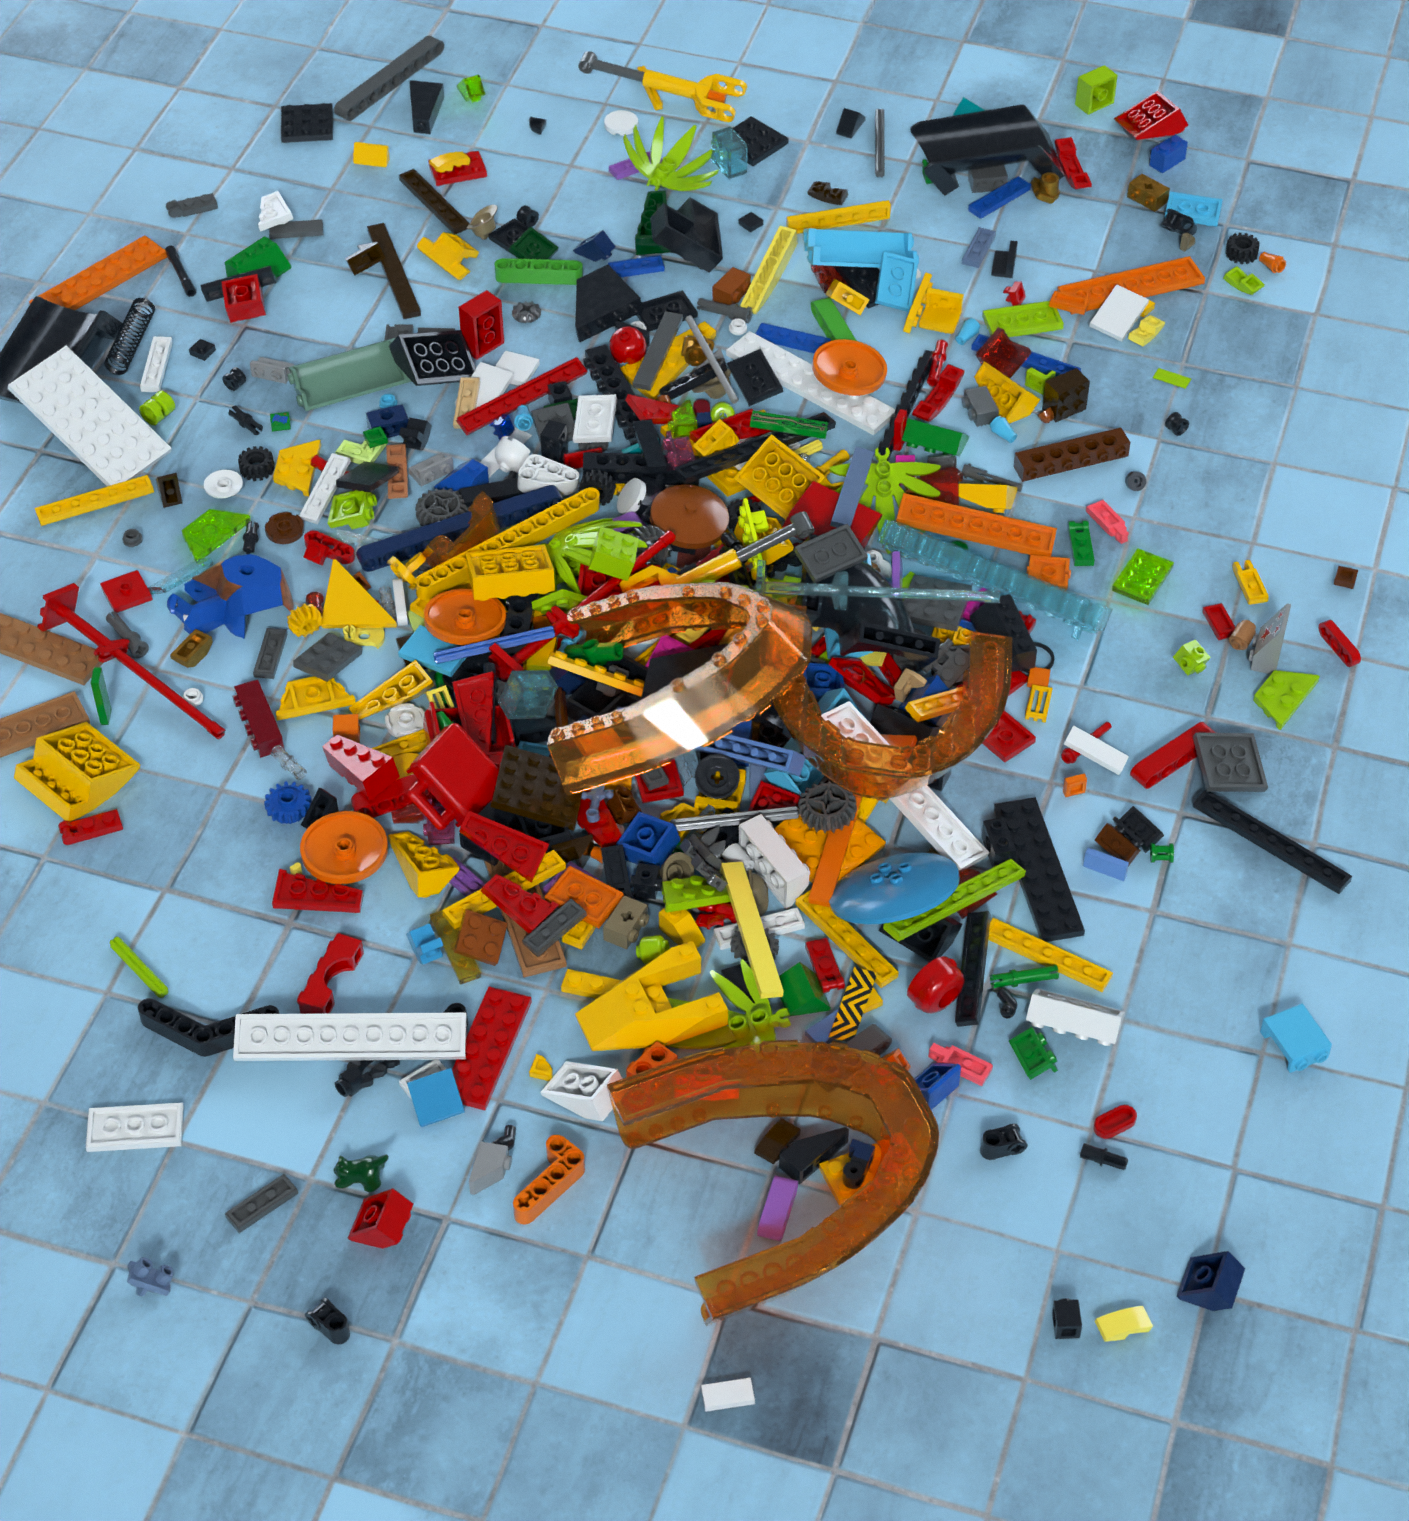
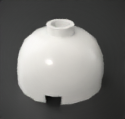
(510, 454)

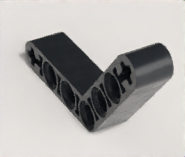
(189, 1033)

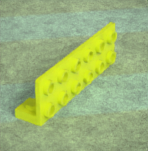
(753, 523)

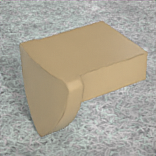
(906, 682)

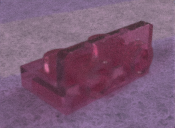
(678, 450)
(438, 837)

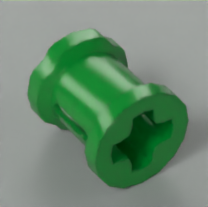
(1161, 852)

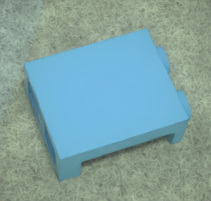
(1297, 1037)

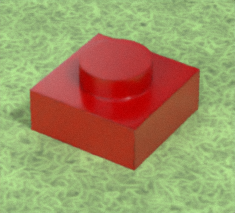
(316, 552)

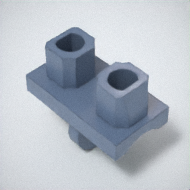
(149, 1279)

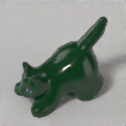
(362, 1171)

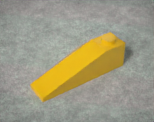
(1010, 397)
(400, 688)

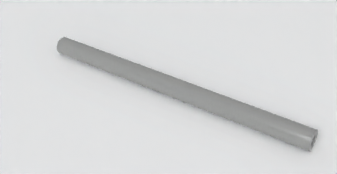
(712, 360)

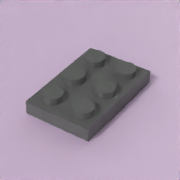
(830, 553)
(327, 657)

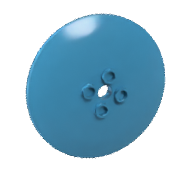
(894, 888)

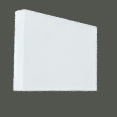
(1119, 313)
(492, 382)
(594, 418)

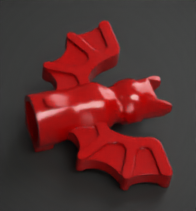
(718, 914)

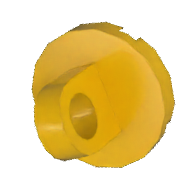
(405, 571)

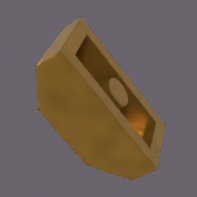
(192, 649)

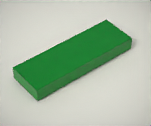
(101, 696)

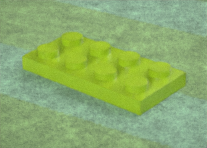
(1023, 319)

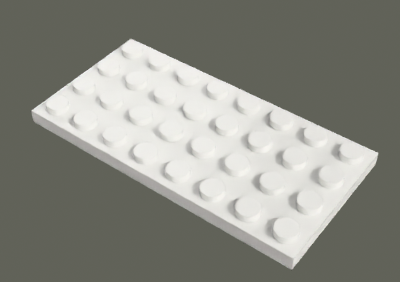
(89, 418)

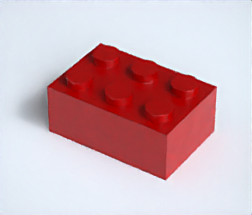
(482, 324)

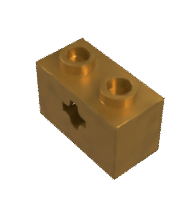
(1148, 192)

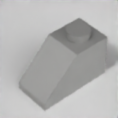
(489, 1166)

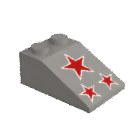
(1269, 642)

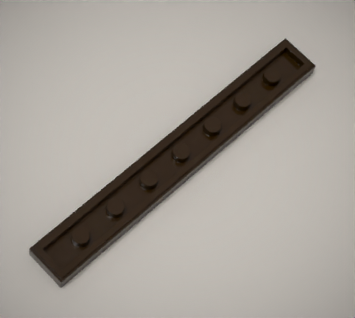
(394, 272)

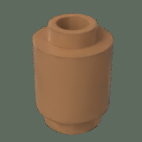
(1242, 635)

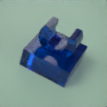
(502, 426)

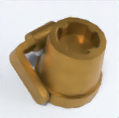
(1046, 188)
(692, 351)

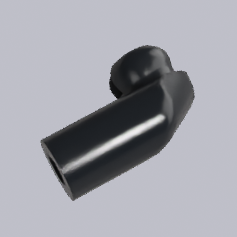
(508, 1138)

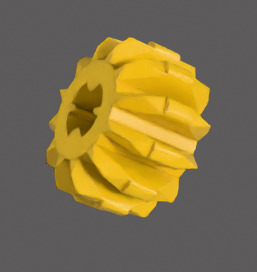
(304, 620)

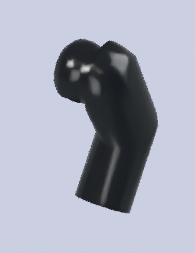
(1009, 1004)

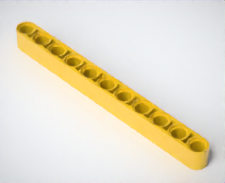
(522, 534)

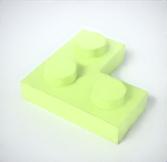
(359, 452)

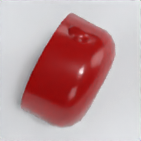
(936, 985)

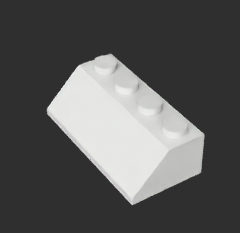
(774, 860)
(1075, 1016)

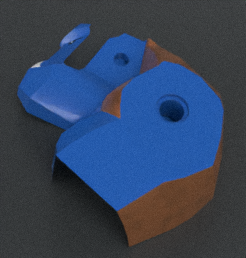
(230, 592)

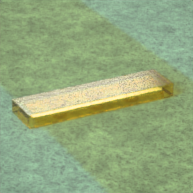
(464, 967)

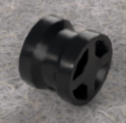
(527, 216)
(234, 379)
(1177, 423)

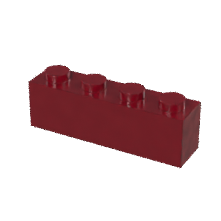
(258, 717)

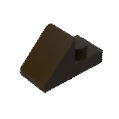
(367, 256)
(575, 849)

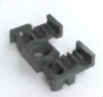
(710, 873)

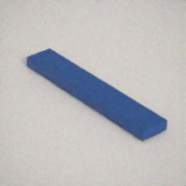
(1037, 361)

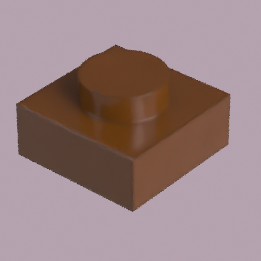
(1345, 577)

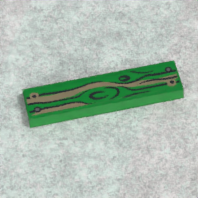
(788, 424)

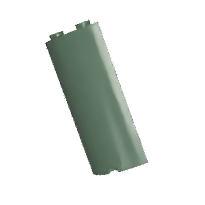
(345, 375)

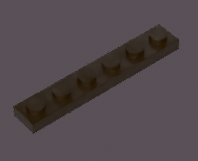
(434, 201)

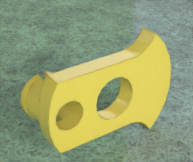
(376, 637)

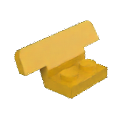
(448, 253)

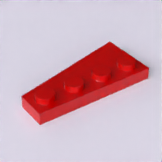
(738, 423)
(475, 707)
(605, 830)
(508, 845)
(307, 894)

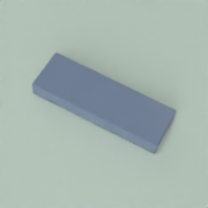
(979, 247)

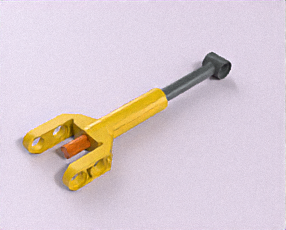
(704, 93)
(723, 563)

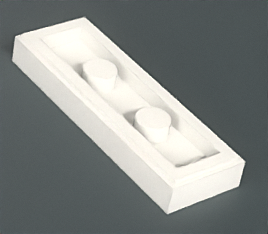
(1096, 750)

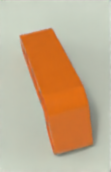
(528, 1202)

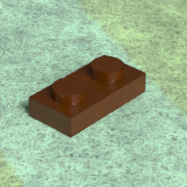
(1117, 844)

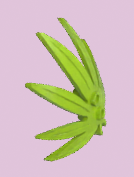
(665, 172)
(884, 483)
(573, 543)
(742, 1029)

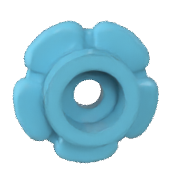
(387, 400)

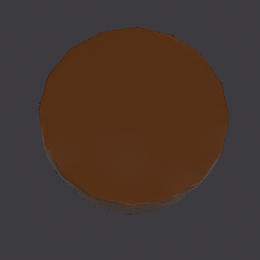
(284, 528)

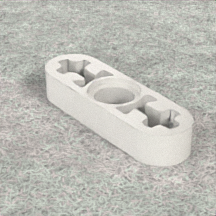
(400, 602)

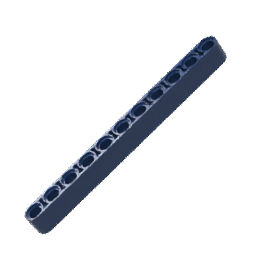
(410, 543)

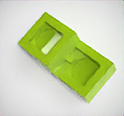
(1247, 284)

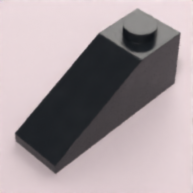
(806, 1154)

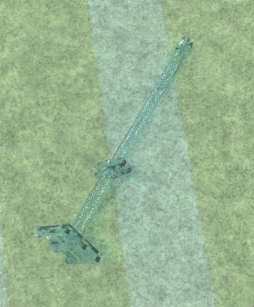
(840, 590)

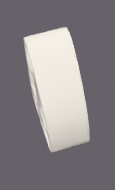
(542, 472)

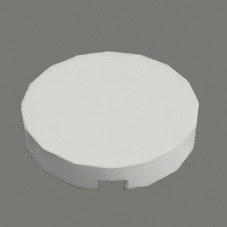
(620, 122)
(631, 495)
(404, 720)

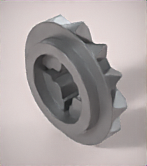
(523, 316)

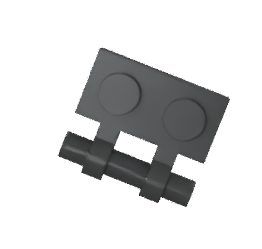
(953, 668)

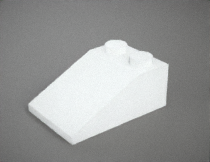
(582, 1089)

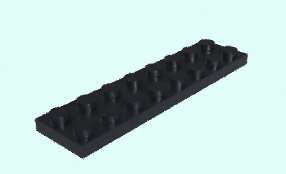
(1044, 879)

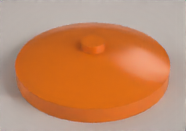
(849, 367)
(461, 619)
(344, 847)

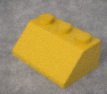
(775, 552)

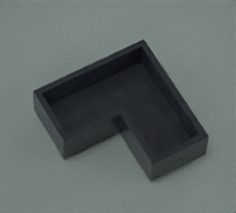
(689, 233)
(592, 702)

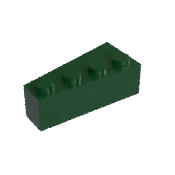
(643, 240)

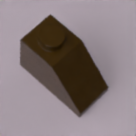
(169, 490)

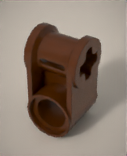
(623, 805)

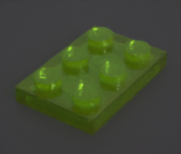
(1142, 576)

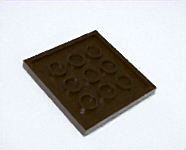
(533, 789)

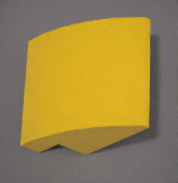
(75, 770)

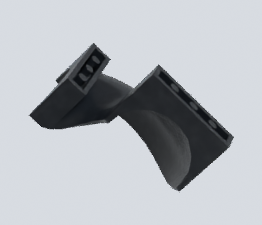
(869, 622)

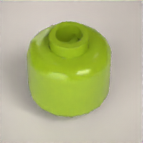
(721, 407)
(651, 947)

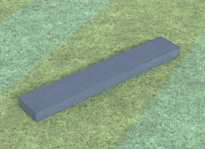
(852, 487)

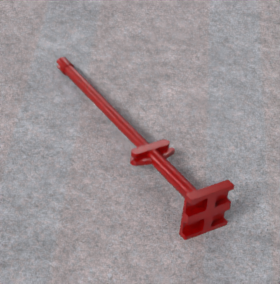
(60, 609)
(506, 664)

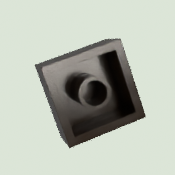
(1066, 394)

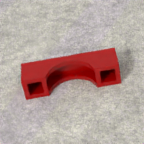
(341, 956)

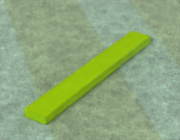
(964, 895)

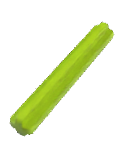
(139, 967)

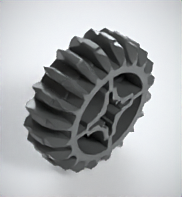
(439, 506)
(650, 535)
(827, 807)

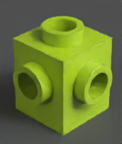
(1192, 657)

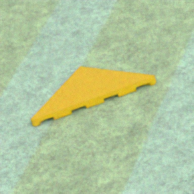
(351, 604)

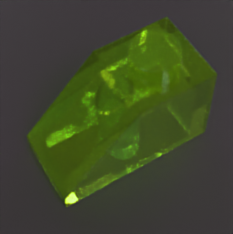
(471, 88)
(682, 420)

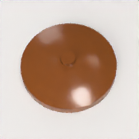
(691, 514)

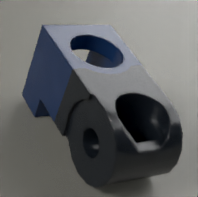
(857, 1169)

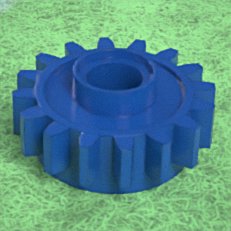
(287, 803)

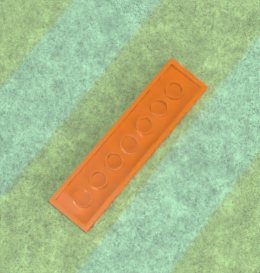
(105, 274)
(1143, 281)
(976, 525)

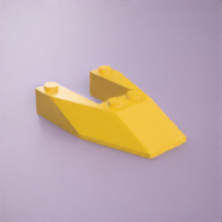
(639, 1013)

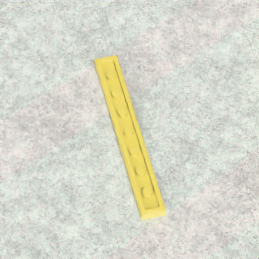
(752, 930)

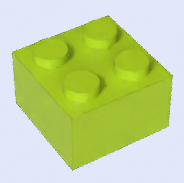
(1096, 89)
(613, 553)

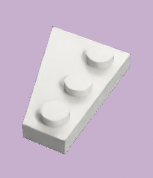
(273, 211)

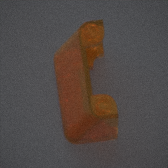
(482, 527)

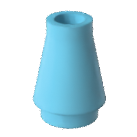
(968, 330)
(523, 419)
(1003, 429)

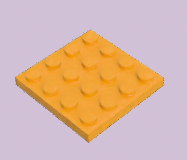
(810, 845)

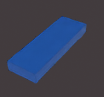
(638, 266)

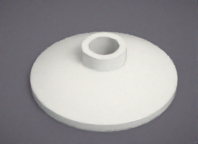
(223, 483)

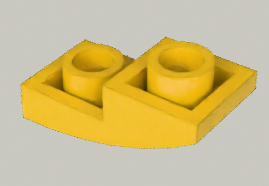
(446, 161)
(958, 637)

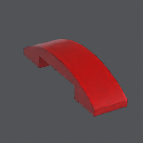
(1070, 164)
(940, 395)

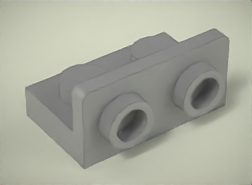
(270, 369)
(431, 469)

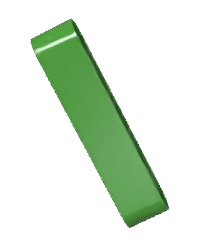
(538, 271)
(830, 320)

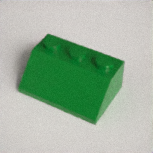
(256, 256)
(934, 438)

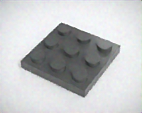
(936, 613)
(1230, 762)

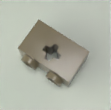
(625, 922)

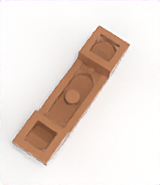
(399, 483)

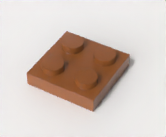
(480, 937)

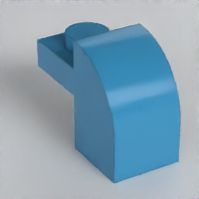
(425, 944)

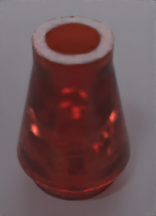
(408, 815)

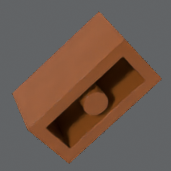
(731, 287)

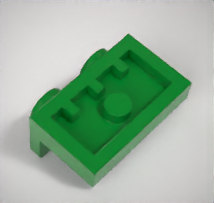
(1032, 1053)

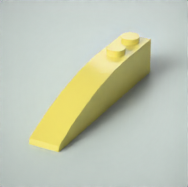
(771, 268)

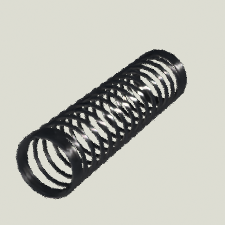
(110, 354)

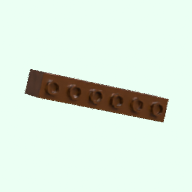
(1071, 454)

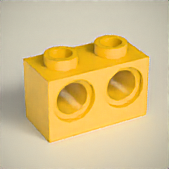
(716, 439)

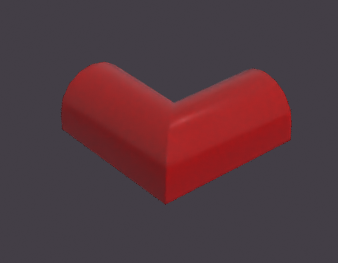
(770, 797)

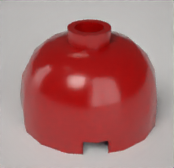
(627, 345)

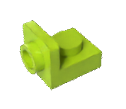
(1036, 379)

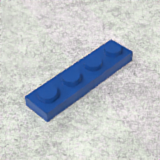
(999, 197)
(791, 338)

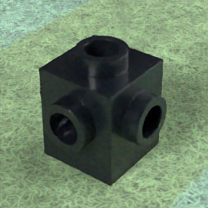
(646, 881)

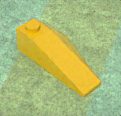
(989, 496)
(422, 866)

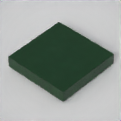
(533, 246)

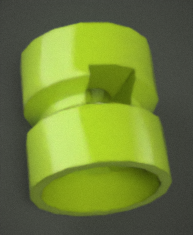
(157, 407)

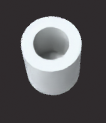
(735, 853)

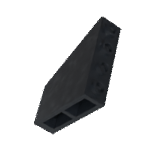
(601, 301)
(669, 667)

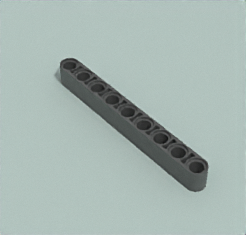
(388, 78)

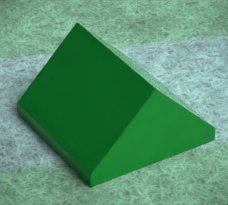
(802, 991)

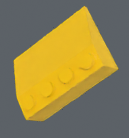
(778, 476)
(510, 572)

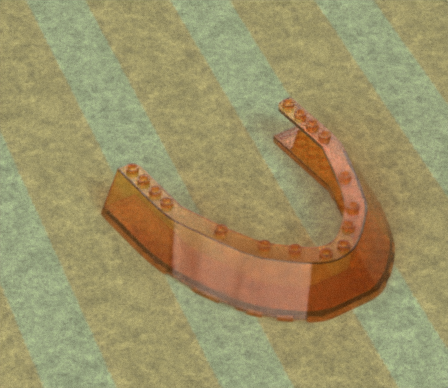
(692, 708)
(889, 770)
(791, 1081)

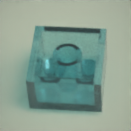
(729, 152)
(528, 694)

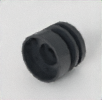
(708, 768)

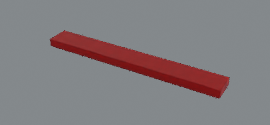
(519, 396)

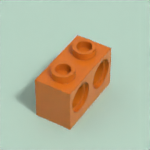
(651, 1057)

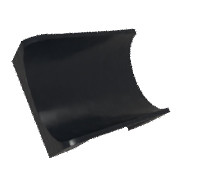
(982, 142)
(45, 331)

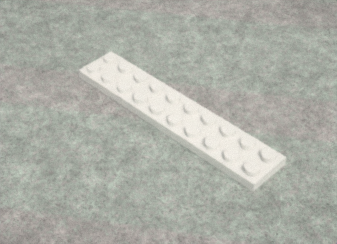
(798, 377)
(920, 806)
(350, 1036)

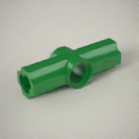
(595, 652)

